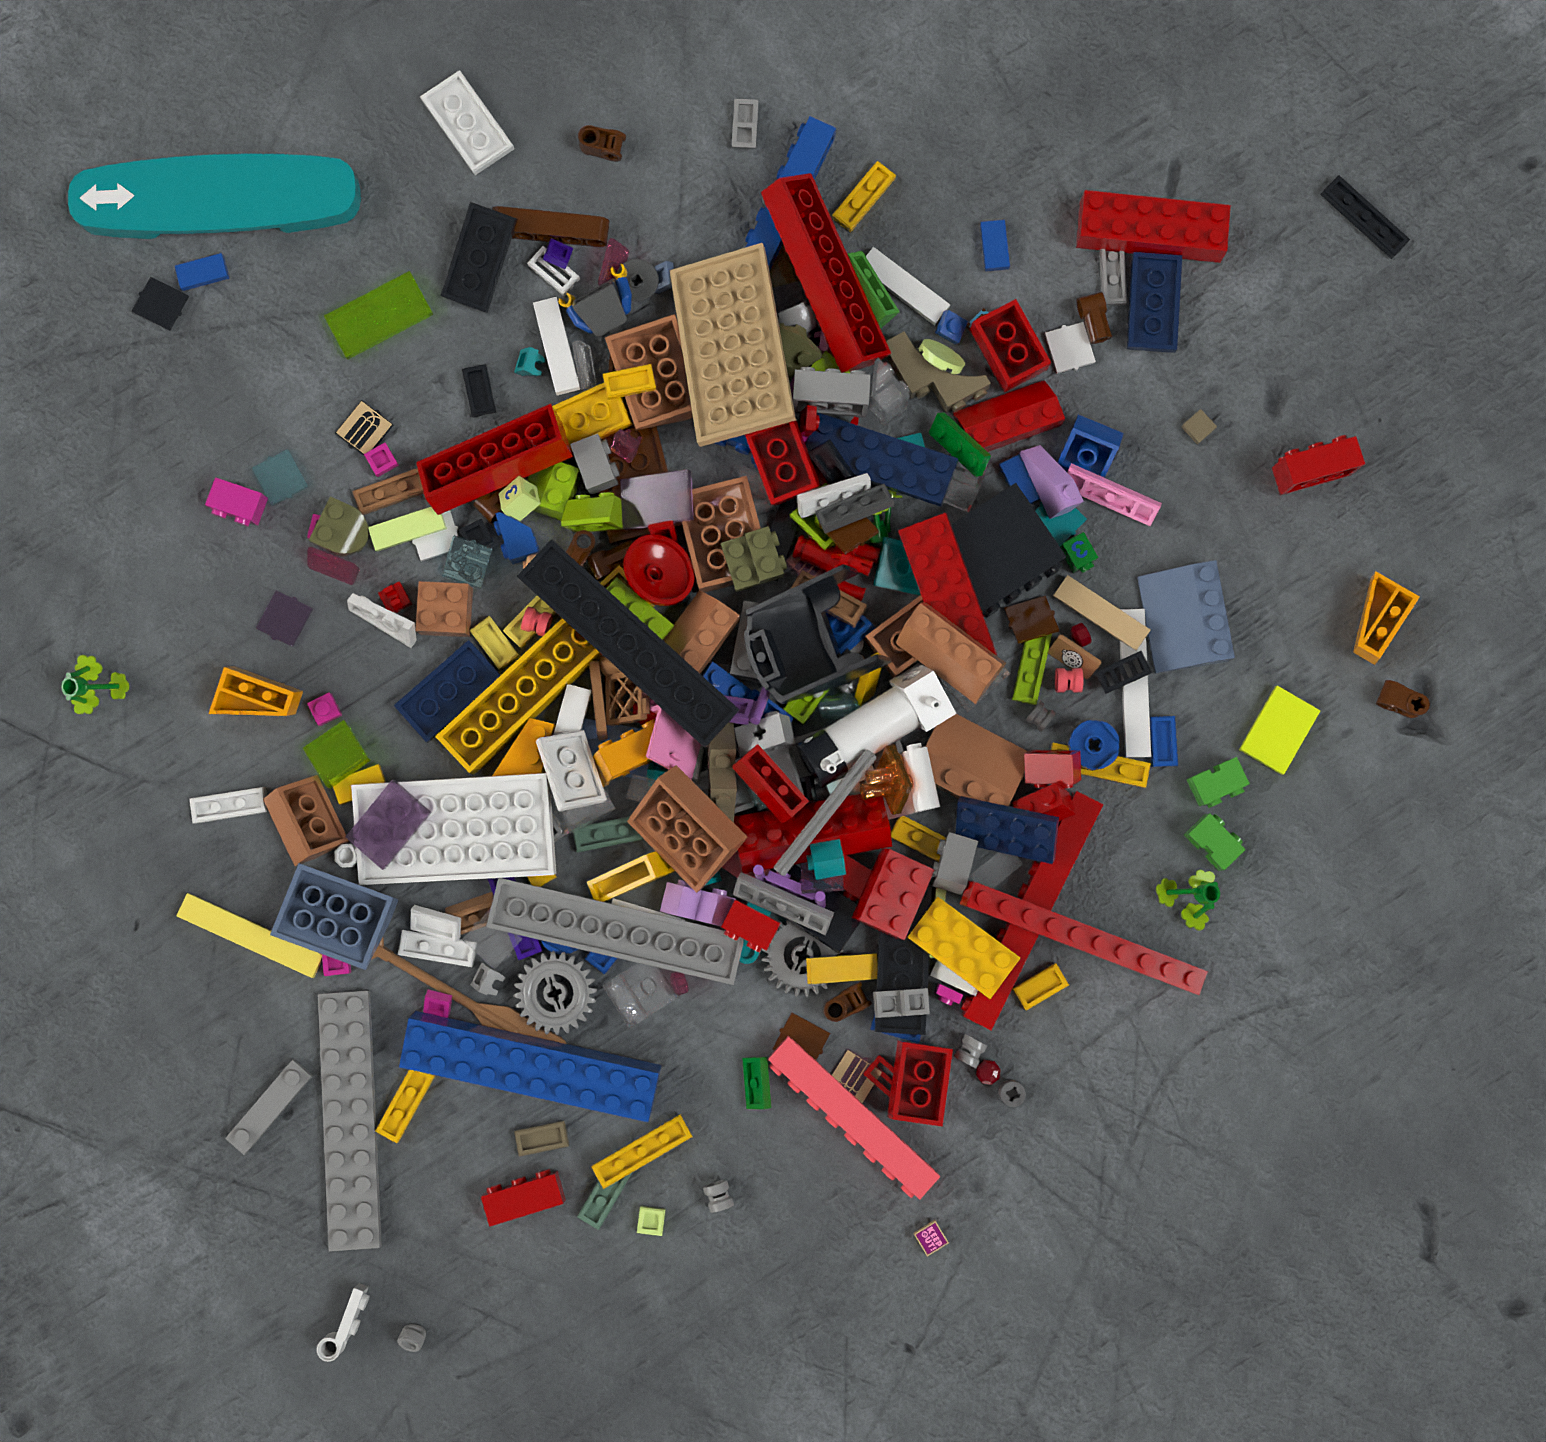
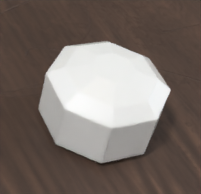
(346, 855)

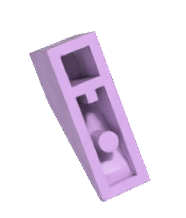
(1052, 482)

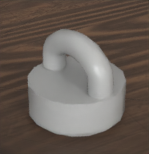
(412, 1337)

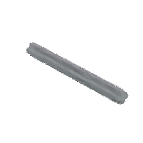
(825, 812)

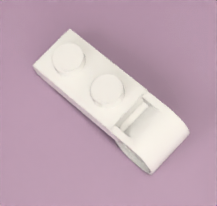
(348, 1326)

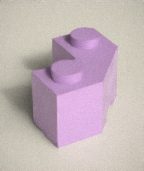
(701, 906)

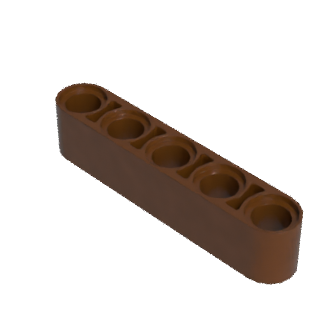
(560, 226)

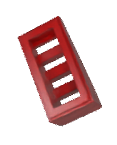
(664, 529)

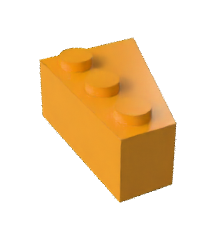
(1382, 616)
(251, 694)
(524, 754)
(623, 755)

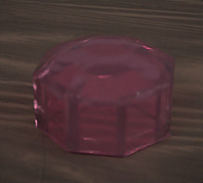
(679, 983)

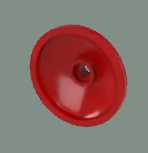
(666, 563)

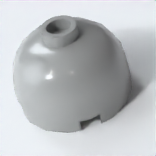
(799, 314)

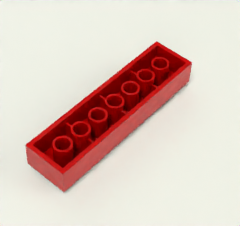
(825, 272)

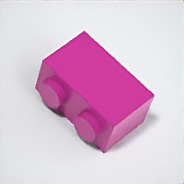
(236, 501)

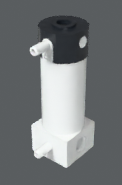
(910, 704)

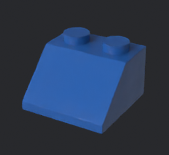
(1090, 446)

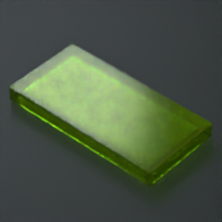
(378, 315)

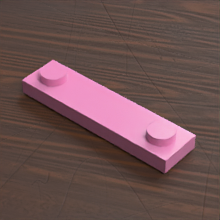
(1114, 495)

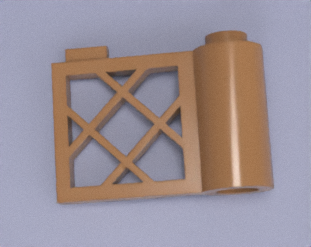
(613, 700)

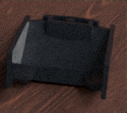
(795, 645)

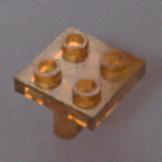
(889, 780)

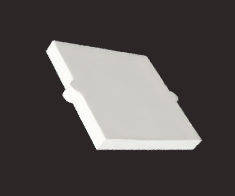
(1069, 347)
(439, 542)

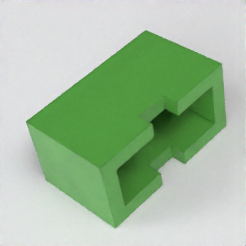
(1226, 779)
(1220, 845)

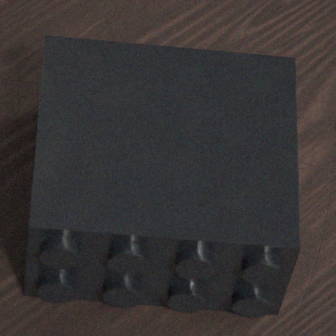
(1006, 549)

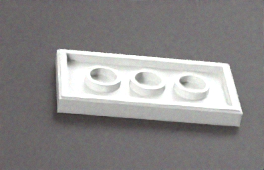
(467, 122)

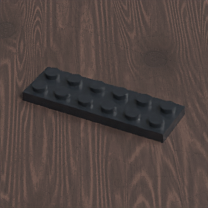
(903, 967)

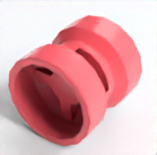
(536, 621)
(1068, 680)

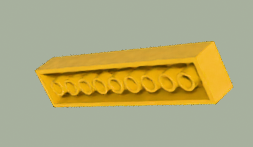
(520, 693)

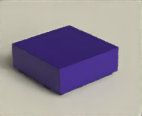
(558, 253)

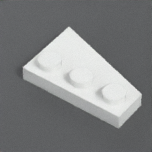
(385, 620)

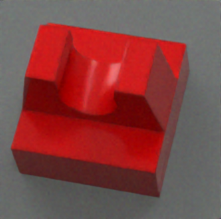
(395, 597)

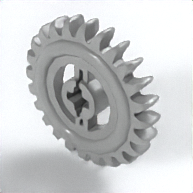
(775, 957)
(562, 1016)

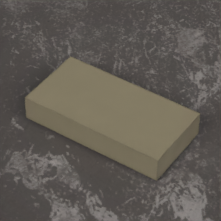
(541, 1138)

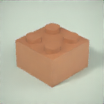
(444, 609)

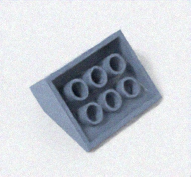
(1186, 617)
(333, 916)

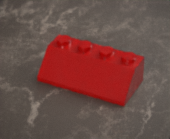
(1012, 416)

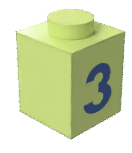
(519, 498)

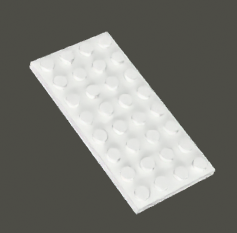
(473, 832)

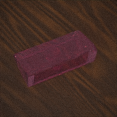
(615, 256)
(332, 565)

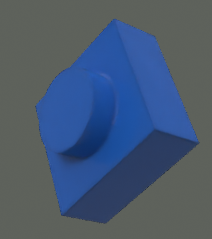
(951, 327)

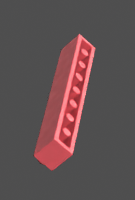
(854, 1117)

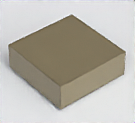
(1199, 426)

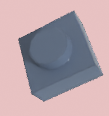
(663, 272)

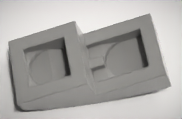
(745, 123)
(901, 1003)

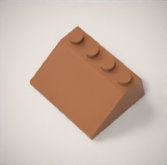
(660, 346)
(719, 515)
(974, 761)
(686, 828)

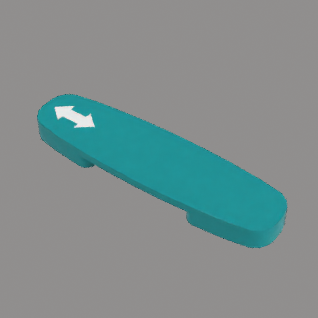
(214, 195)

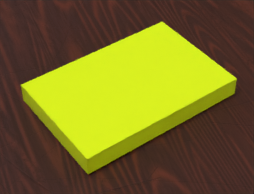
(1279, 730)

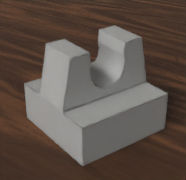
(484, 979)

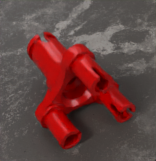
(859, 558)

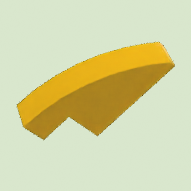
(629, 877)

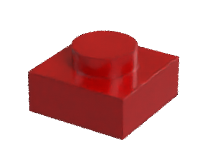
(809, 420)

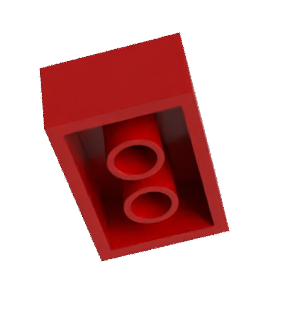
(1010, 345)
(783, 462)
(1318, 464)
(893, 893)
(920, 1083)

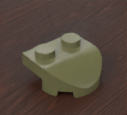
(798, 348)
(340, 529)

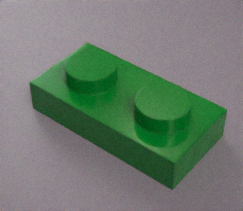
(756, 1083)

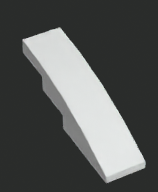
(556, 346)

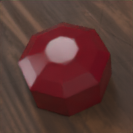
(1081, 635)
(988, 1072)

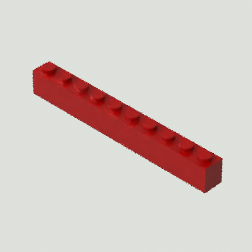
(1043, 891)
(1083, 937)

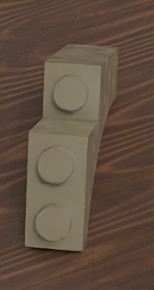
(921, 376)
(721, 775)

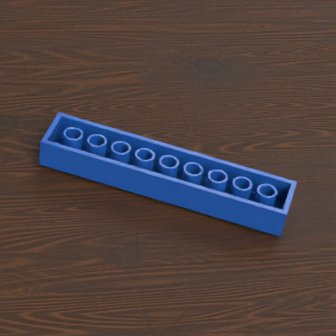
(530, 1066)

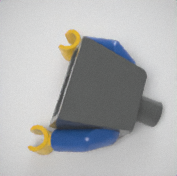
(603, 307)

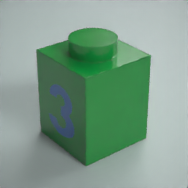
(1079, 553)

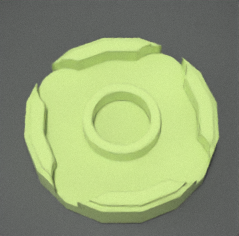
(941, 356)

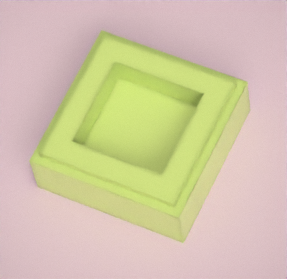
(651, 1220)

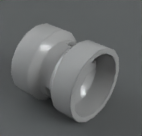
(973, 1045)
(718, 1200)

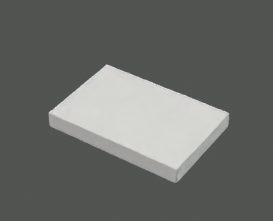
(571, 770)

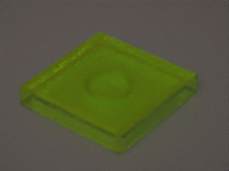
(336, 754)

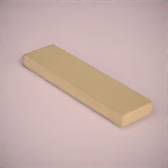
(1101, 613)

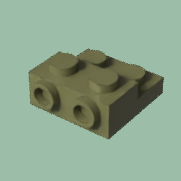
(753, 558)

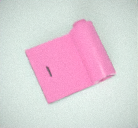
(671, 743)

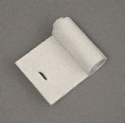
(924, 792)

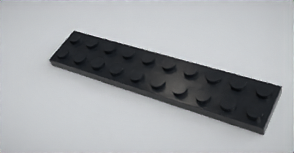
(628, 643)

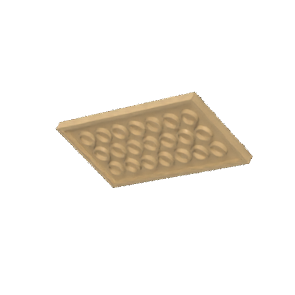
(732, 345)

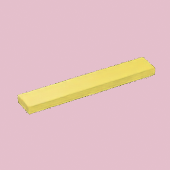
(248, 935)

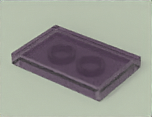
(656, 499)
(388, 824)

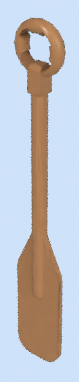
(488, 1014)

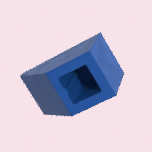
(517, 537)

